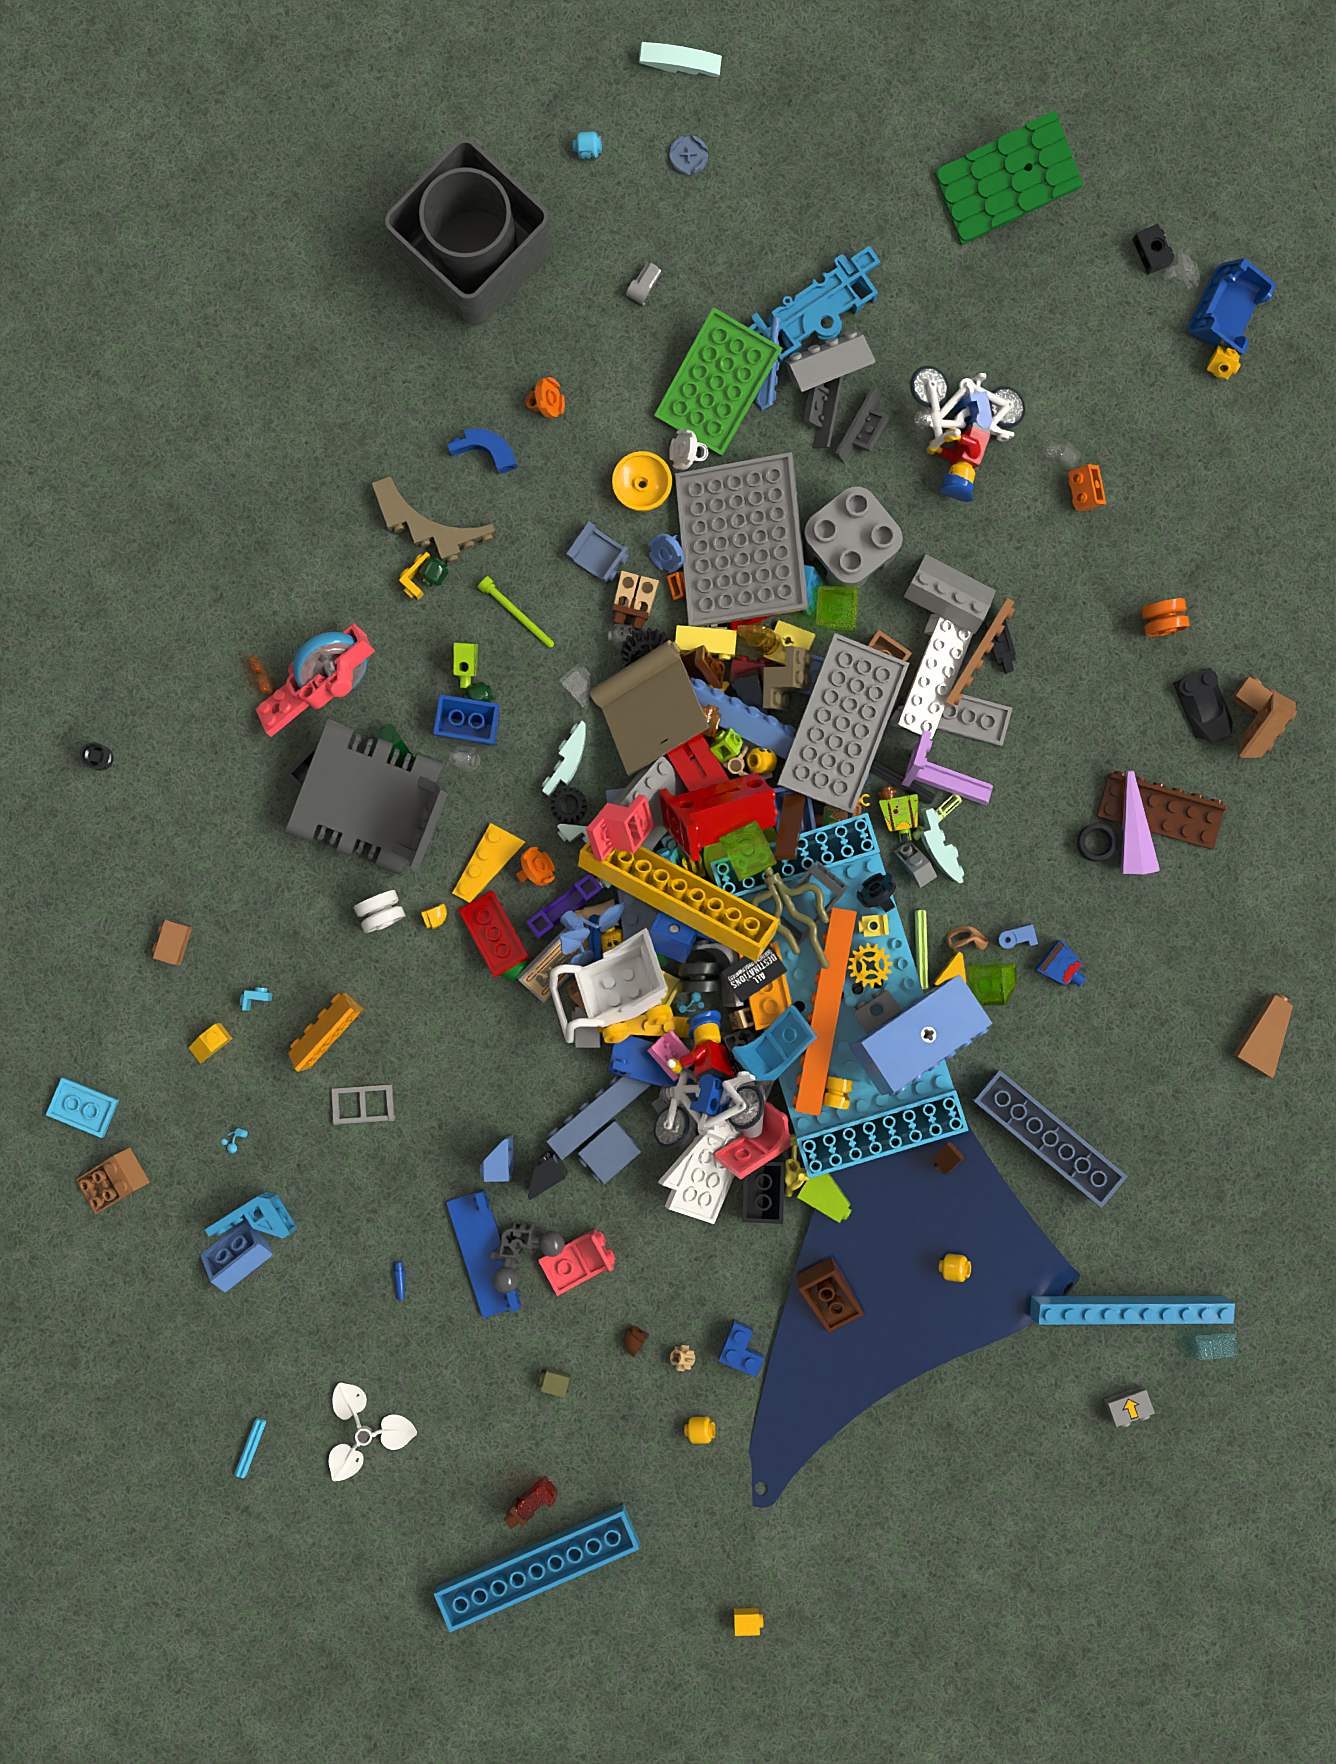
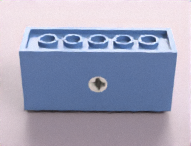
(921, 1036)

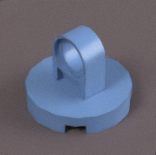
(666, 552)

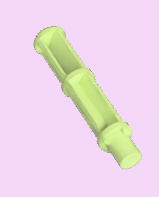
(941, 812)

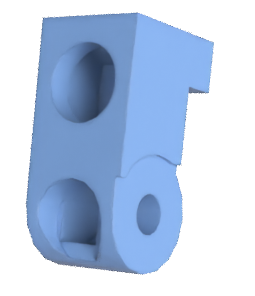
(1011, 937)

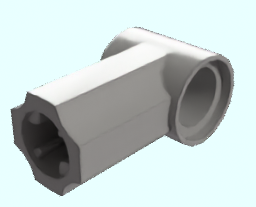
(643, 285)

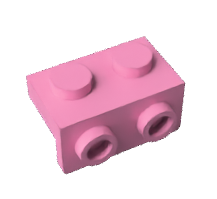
(666, 1048)

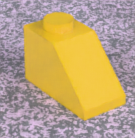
(953, 968)
(210, 1042)

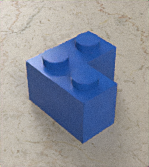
(735, 1350)

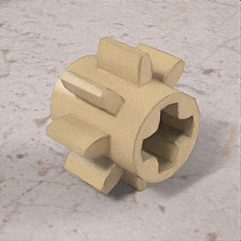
(682, 1358)

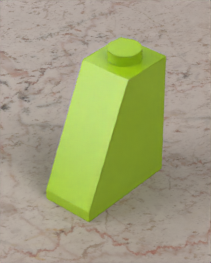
(826, 1197)

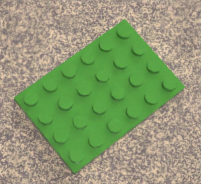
(718, 381)

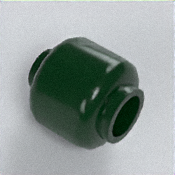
(433, 571)
(479, 692)

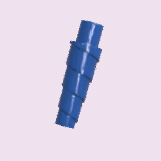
(399, 1277)

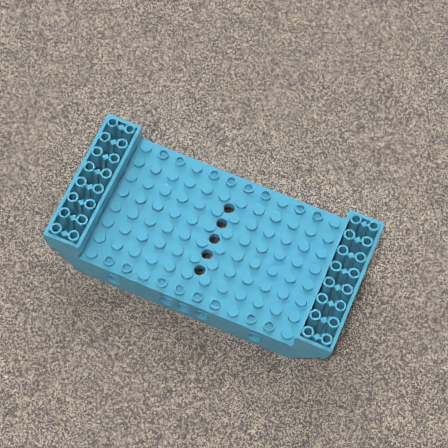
(873, 1122)

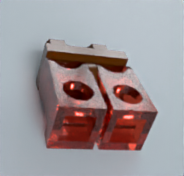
(523, 1508)

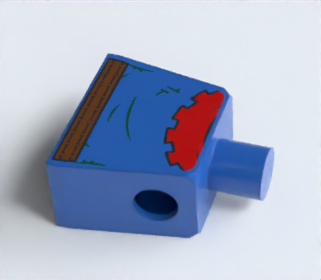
(1061, 965)

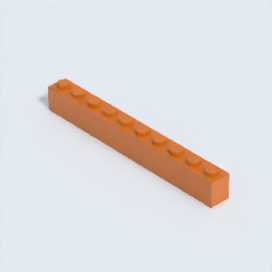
(825, 1012)

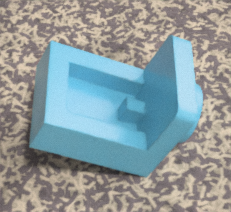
(258, 994)

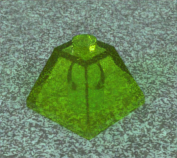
(992, 983)

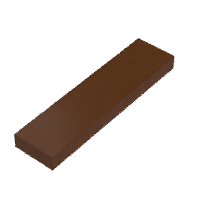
(789, 827)

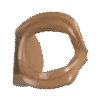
(979, 939)

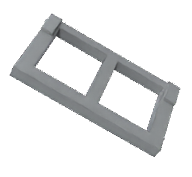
(335, 1103)

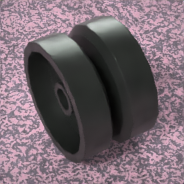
(699, 977)

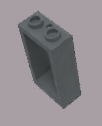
(831, 882)

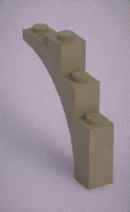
(424, 531)

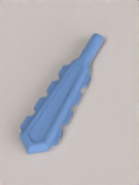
(767, 393)

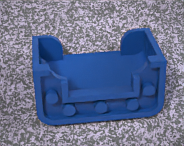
(1229, 304)

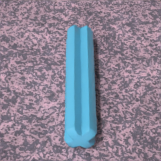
(250, 1448)

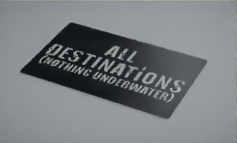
(749, 977)

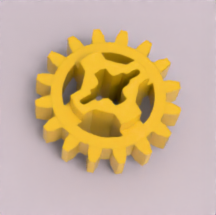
(876, 957)

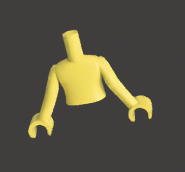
(793, 1172)

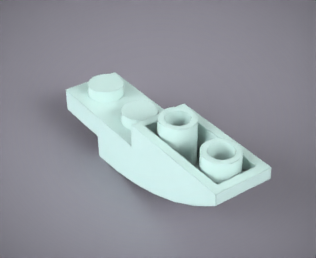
(572, 754)
(942, 853)

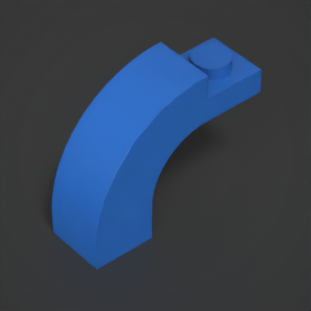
(489, 442)

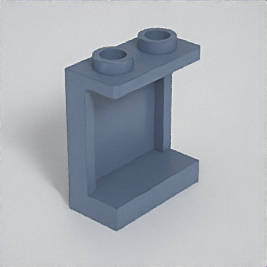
(598, 553)
(609, 1152)

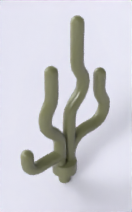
(780, 892)

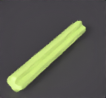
(921, 947)

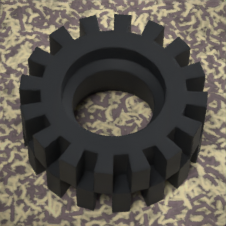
(574, 816)

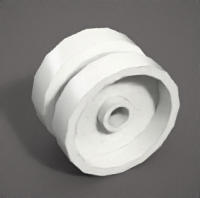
(380, 911)

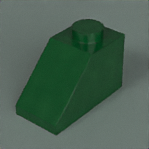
(391, 734)

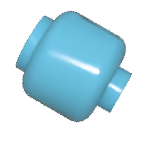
(587, 145)

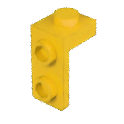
(406, 576)

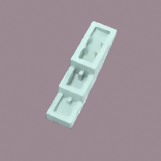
(679, 58)

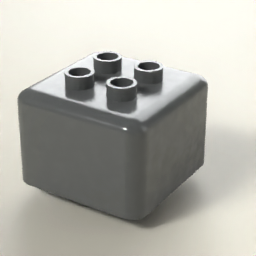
(470, 231)

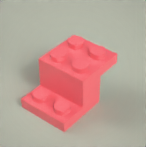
(620, 828)

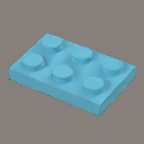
(82, 1107)

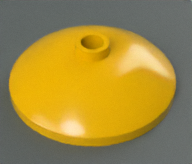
(639, 468)

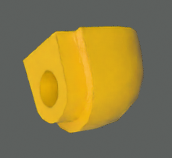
(434, 916)

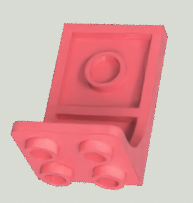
(748, 1154)
(578, 1261)

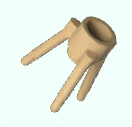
(737, 763)

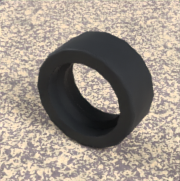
(1112, 842)

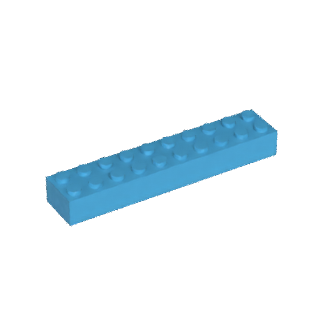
(536, 1568)

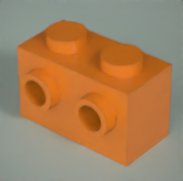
(1086, 488)

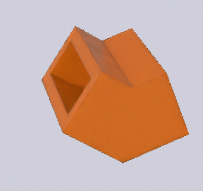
(677, 585)

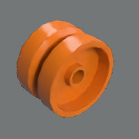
(1165, 617)

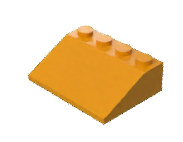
(324, 1031)

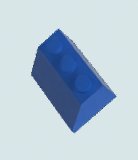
(467, 720)

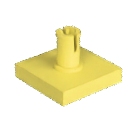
(790, 636)

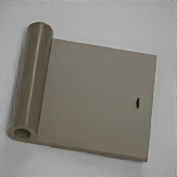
(650, 707)

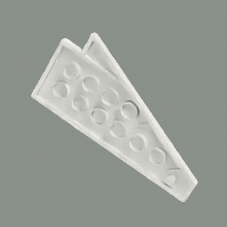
(698, 1179)

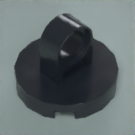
(878, 891)

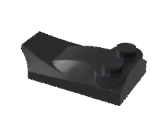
(1204, 705)

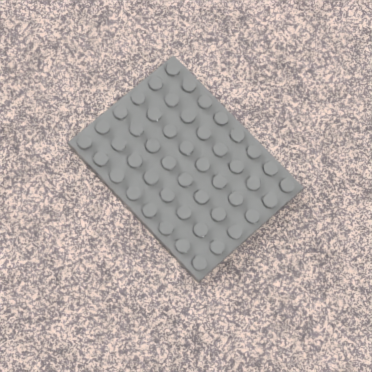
(741, 540)

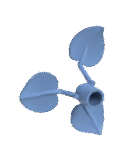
(578, 933)

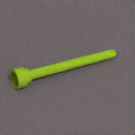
(487, 586)

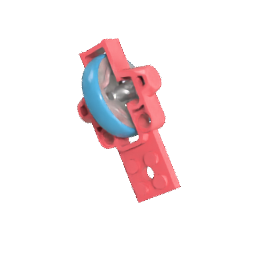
(331, 653)

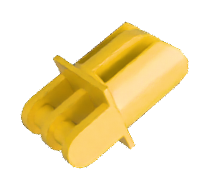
(694, 867)

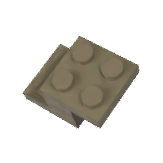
(781, 680)

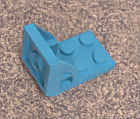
(271, 1220)

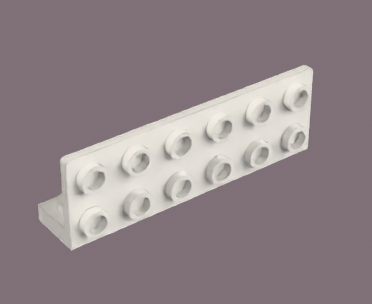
(934, 676)

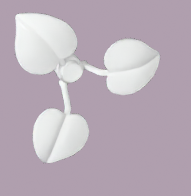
(395, 1432)

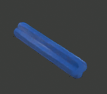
(595, 938)

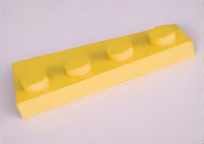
(488, 859)

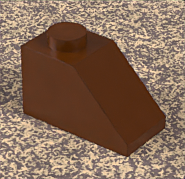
(948, 1158)

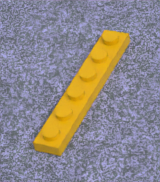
(640, 1026)

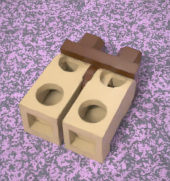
(634, 606)

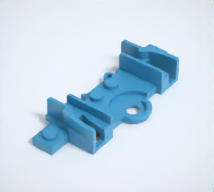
(822, 301)

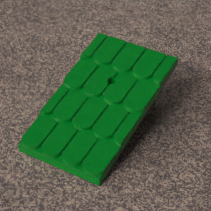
(1008, 178)

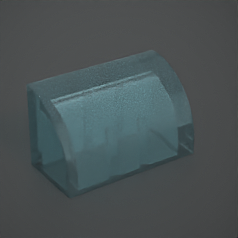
(1215, 1346)

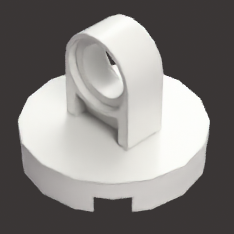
(684, 449)

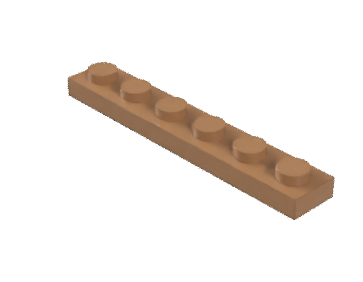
(984, 647)

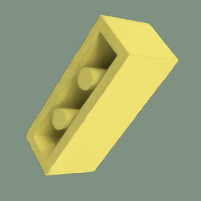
(717, 641)

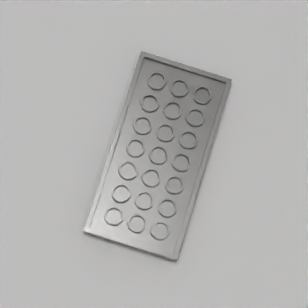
(843, 723)

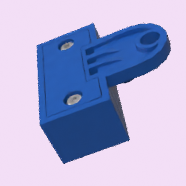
(674, 937)

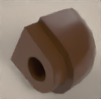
(634, 1340)

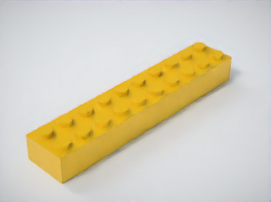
(685, 898)

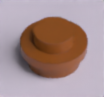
(887, 793)

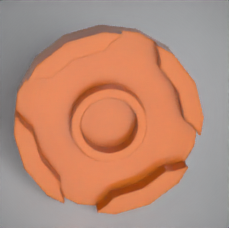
(547, 398)
(536, 867)

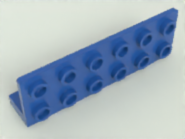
(635, 1062)
(477, 1240)

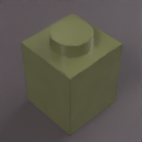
(554, 1382)

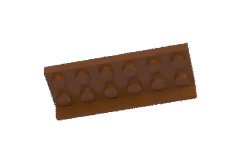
(1166, 810)

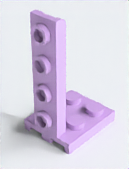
(941, 777)

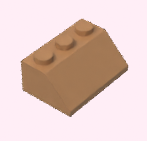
(1267, 726)

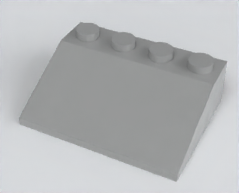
(950, 594)
(647, 782)

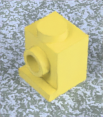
(882, 925)

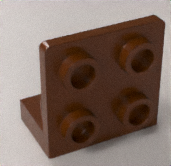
(702, 666)

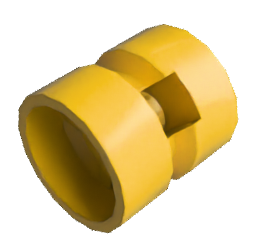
(837, 1092)

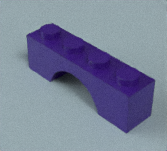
(571, 900)

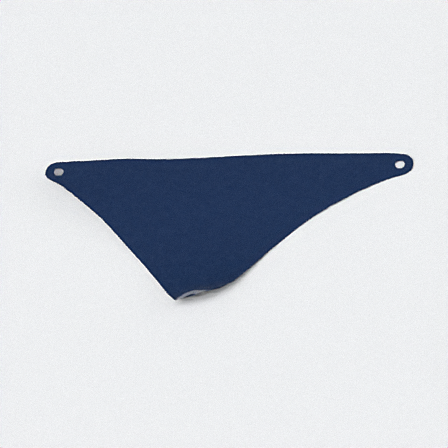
(913, 1318)

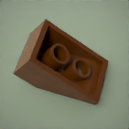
(829, 1294)

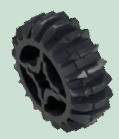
(645, 641)

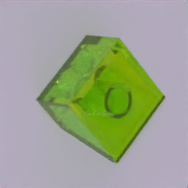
(837, 608)
(747, 850)

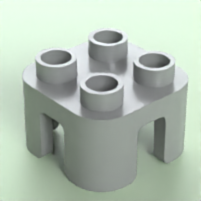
(852, 537)

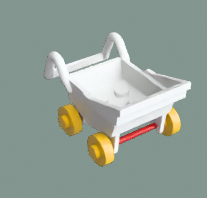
(617, 989)

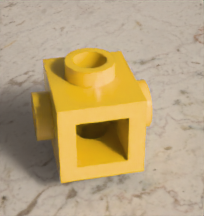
(1224, 362)

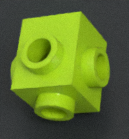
(726, 745)

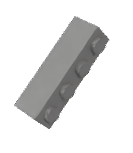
(829, 360)

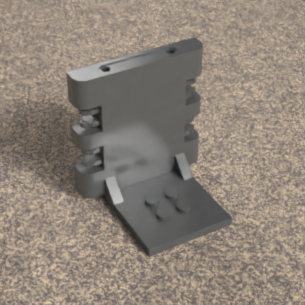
(369, 799)

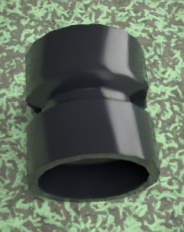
(96, 756)

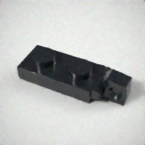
(1003, 647)

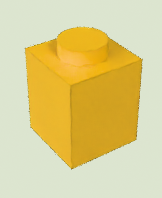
(747, 1621)

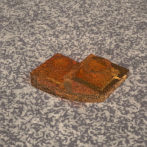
(266, 683)

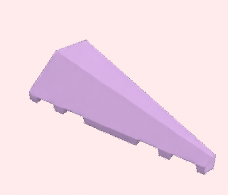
(1137, 845)

